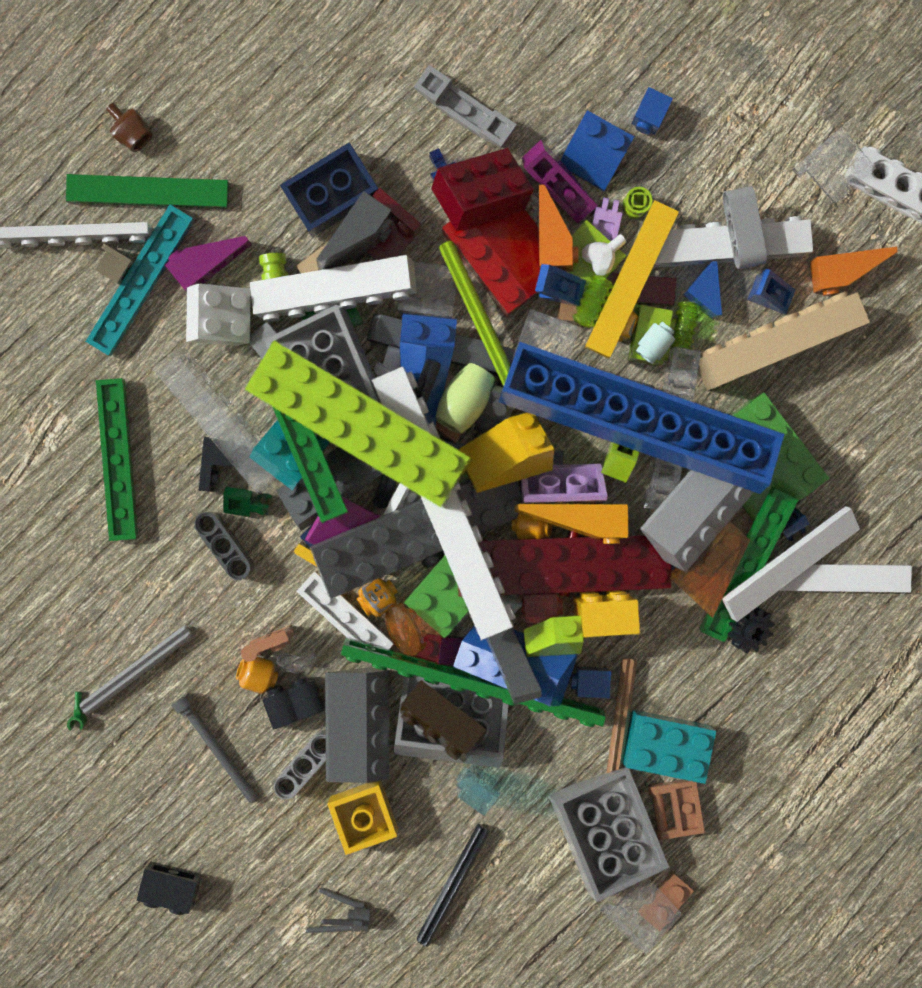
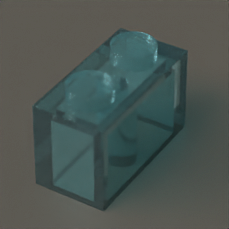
(477, 788)

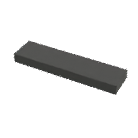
(514, 666)

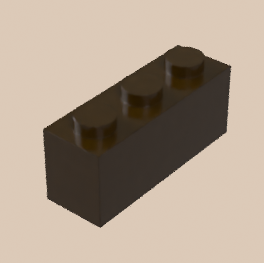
(442, 721)

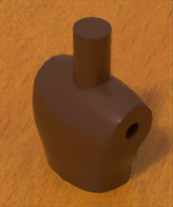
(129, 128)

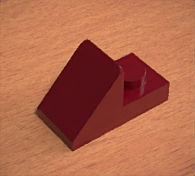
(441, 649)

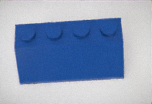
(550, 671)

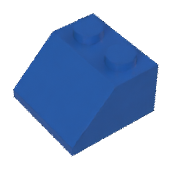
(596, 150)

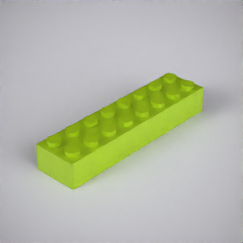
(358, 424)

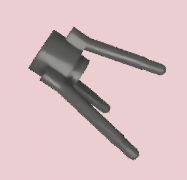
(356, 919)

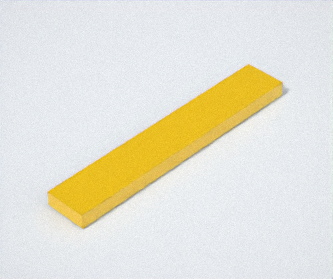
(631, 279)

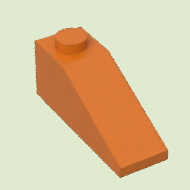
(554, 237)
(839, 270)

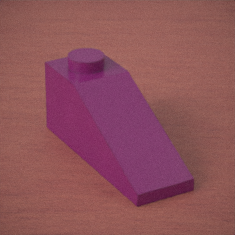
(559, 181)
(204, 261)

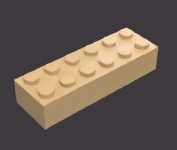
(787, 338)

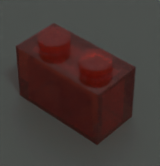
(541, 607)

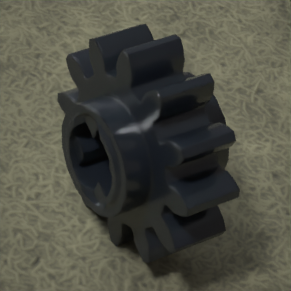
(751, 630)

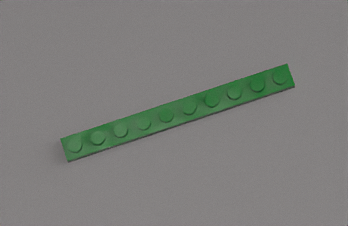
(460, 681)

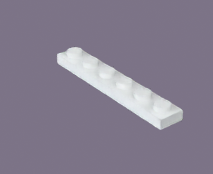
(81, 234)

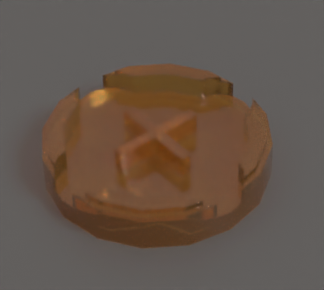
(405, 629)

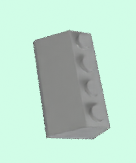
(692, 517)

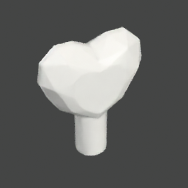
(602, 254)

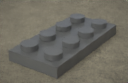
(349, 474)

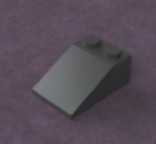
(357, 234)

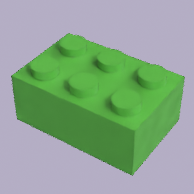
(438, 599)

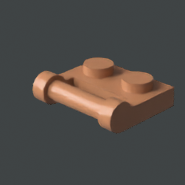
(275, 641)
(685, 809)

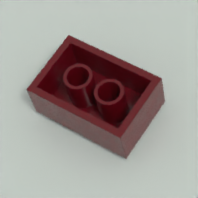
(481, 189)

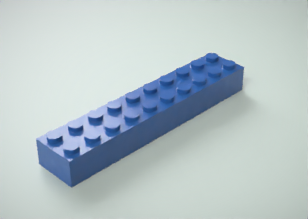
(642, 418)

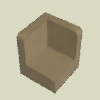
(114, 265)

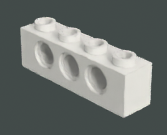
(886, 189)

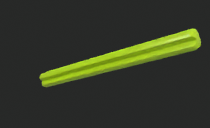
(476, 309)

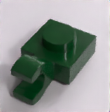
(242, 503)

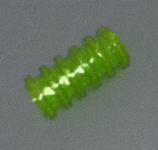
(592, 301)
(685, 324)

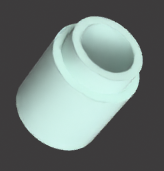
(655, 342)

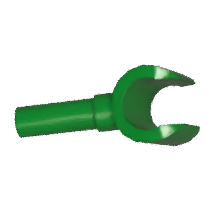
(77, 713)

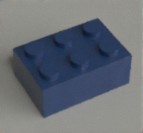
(328, 189)

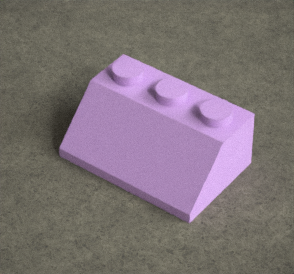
(565, 486)

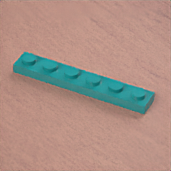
(140, 280)

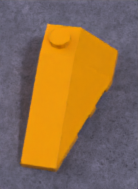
(592, 520)

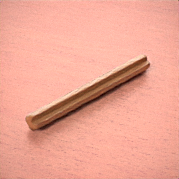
(622, 714)

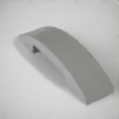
(463, 108)

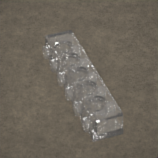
(680, 382)

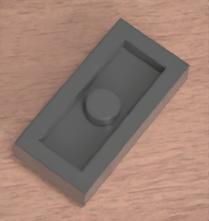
(494, 412)

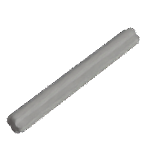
(136, 670)

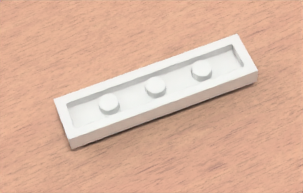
(342, 614)

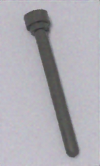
(186, 707)

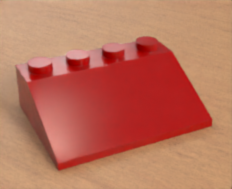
(501, 257)

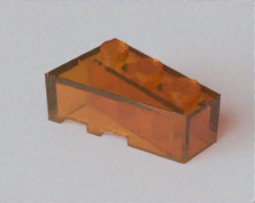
(713, 570)

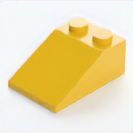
(509, 453)

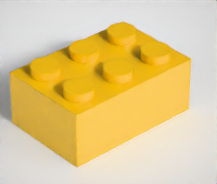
(607, 614)

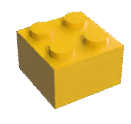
(362, 816)

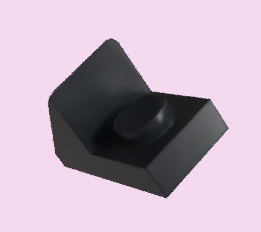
(210, 459)

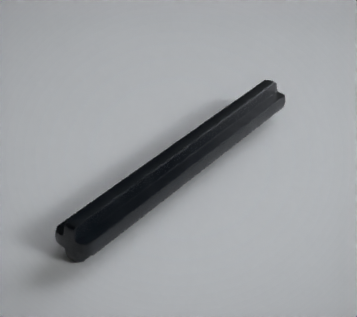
(453, 885)

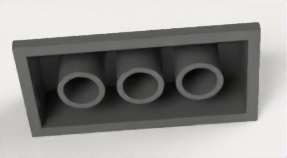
(357, 725)

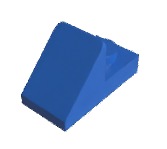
(559, 285)

